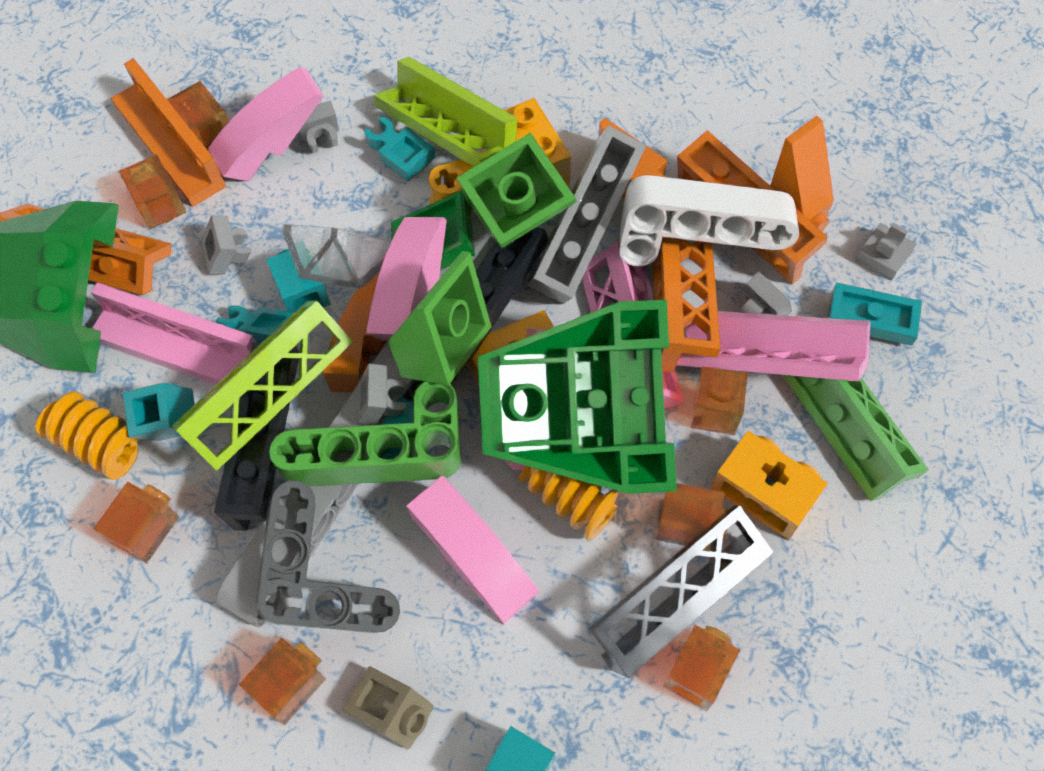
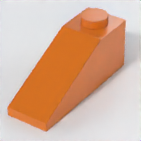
(805, 172)

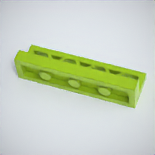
(454, 111)
(250, 370)

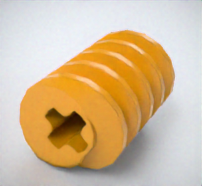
(89, 434)
(574, 497)

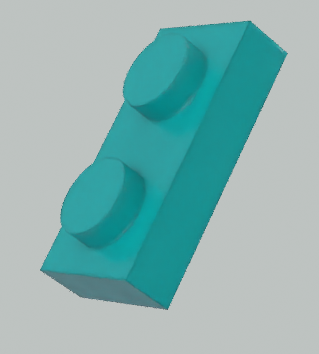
(890, 315)

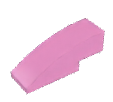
(265, 125)
(406, 273)
(472, 549)

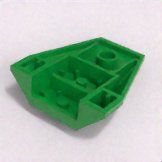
(46, 282)
(584, 399)

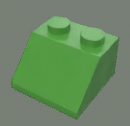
(515, 190)
(443, 326)

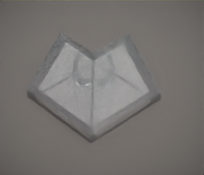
(335, 254)

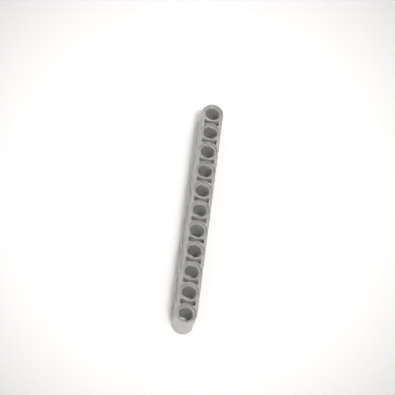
(240, 585)

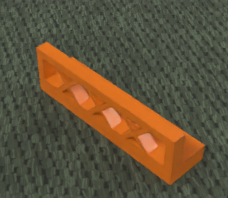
(168, 136)
(713, 162)
(124, 265)
(667, 286)

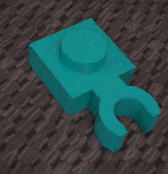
(400, 151)
(258, 324)

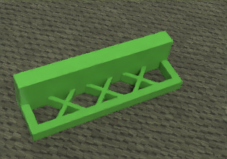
(859, 432)

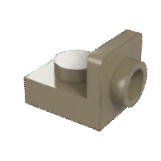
(389, 707)

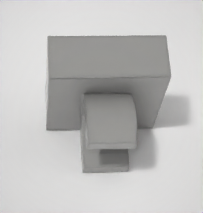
(320, 123)
(220, 245)
(886, 250)
(765, 298)
(374, 398)

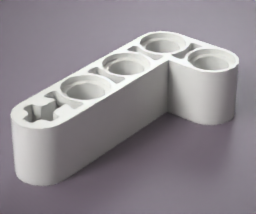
(704, 213)

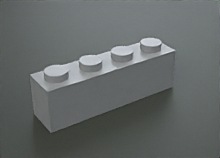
(584, 223)

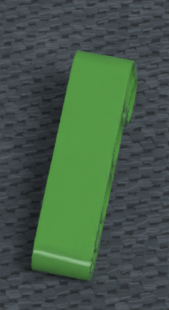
(299, 450)

